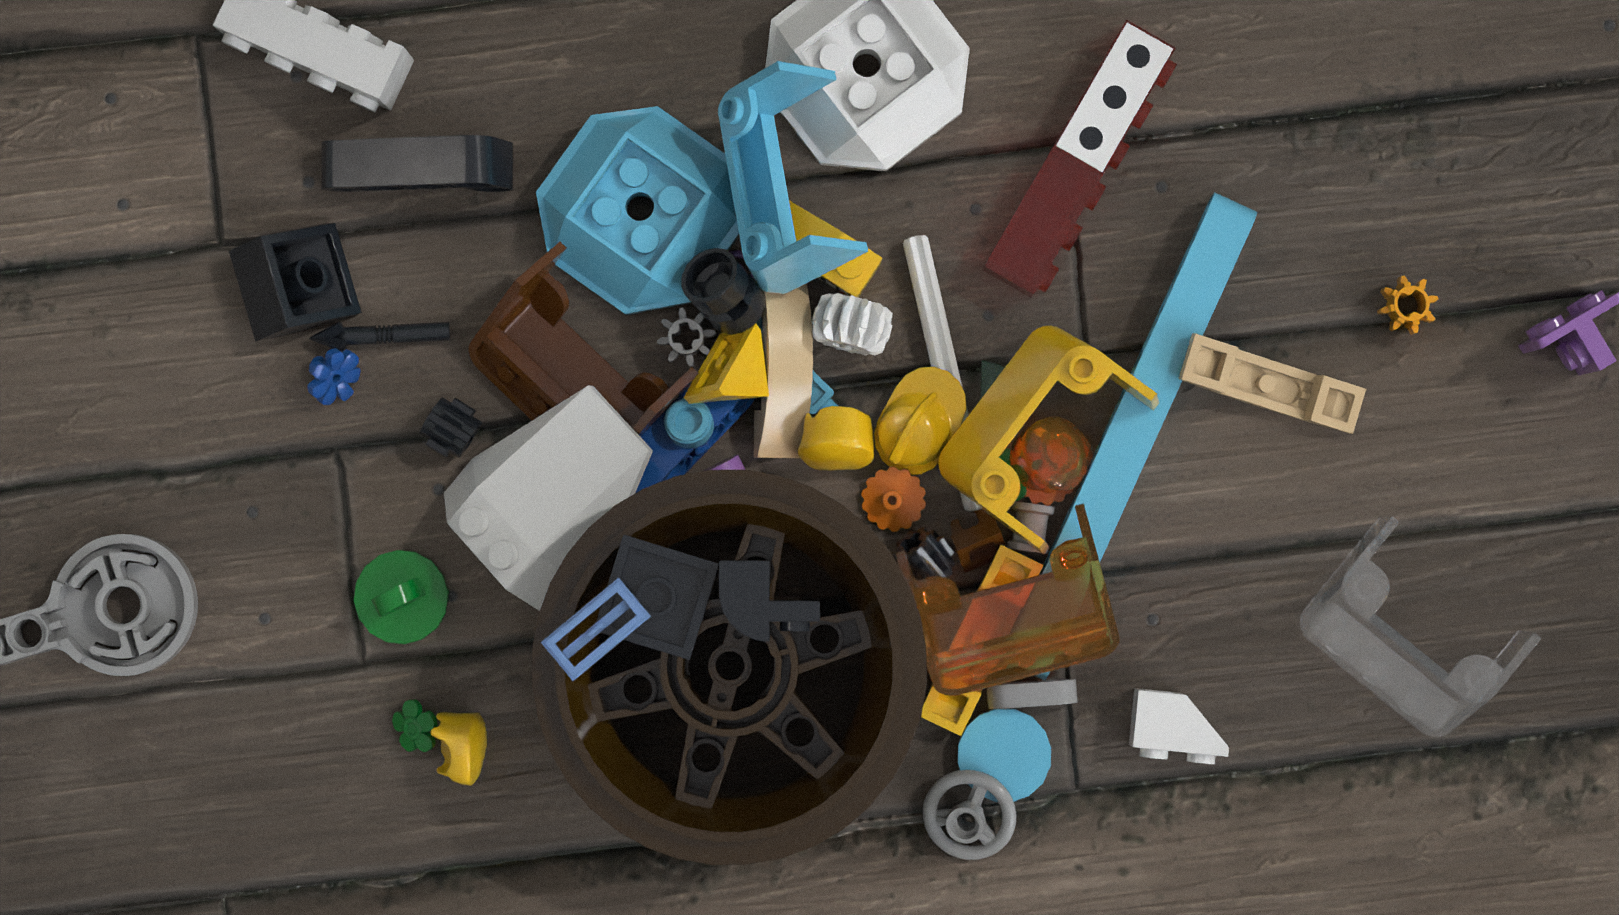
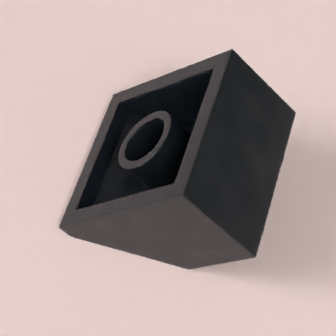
(294, 281)

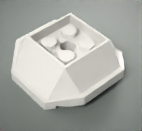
(877, 117)

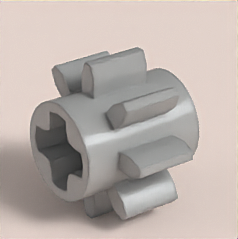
(675, 330)

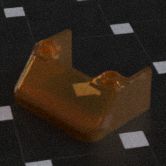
(1017, 625)

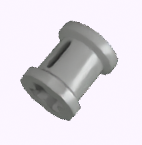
(1033, 517)

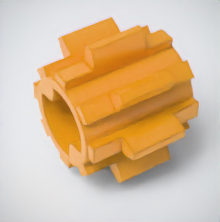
(1403, 290)

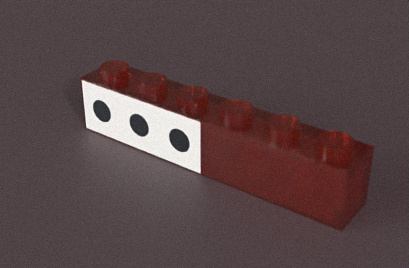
(1079, 159)

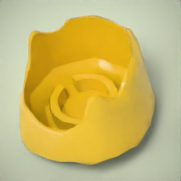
(837, 439)
(462, 745)

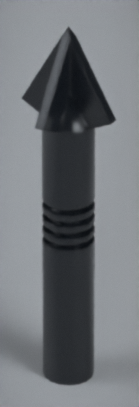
(339, 336)

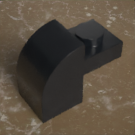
(747, 602)

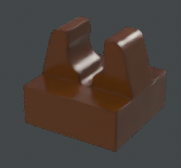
(978, 543)

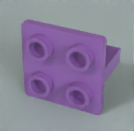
(1578, 336)

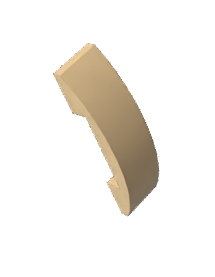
(789, 372)
(1271, 384)

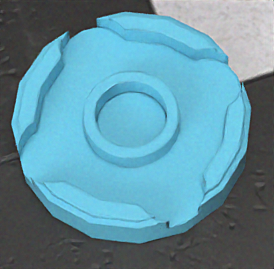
(1007, 748)

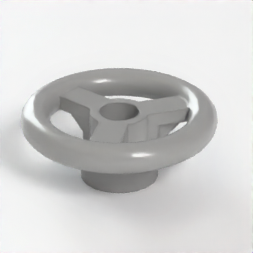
(964, 831)

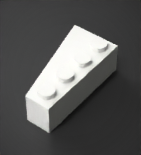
(318, 46)

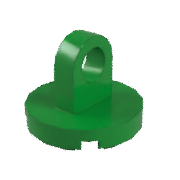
(401, 597)

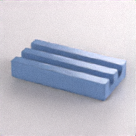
(629, 601)

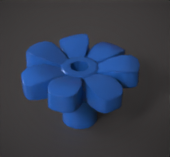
(333, 375)

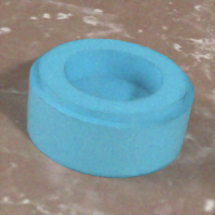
(689, 424)

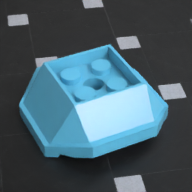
(588, 196)

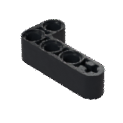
(417, 163)

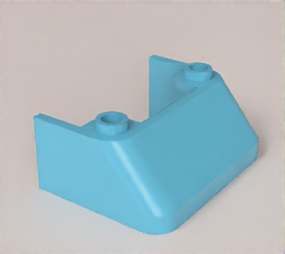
(760, 184)

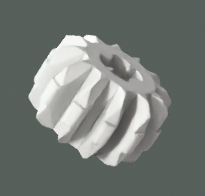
(851, 324)

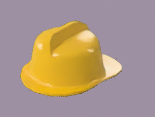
(920, 419)

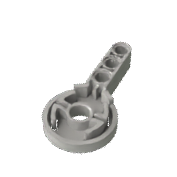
(79, 618)

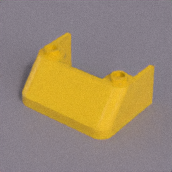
(972, 454)

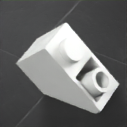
(1172, 723)

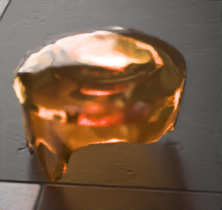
(1051, 455)

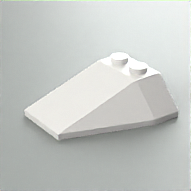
(543, 488)

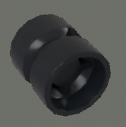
(723, 291)

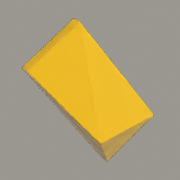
(731, 369)

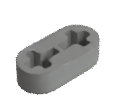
(1032, 693)

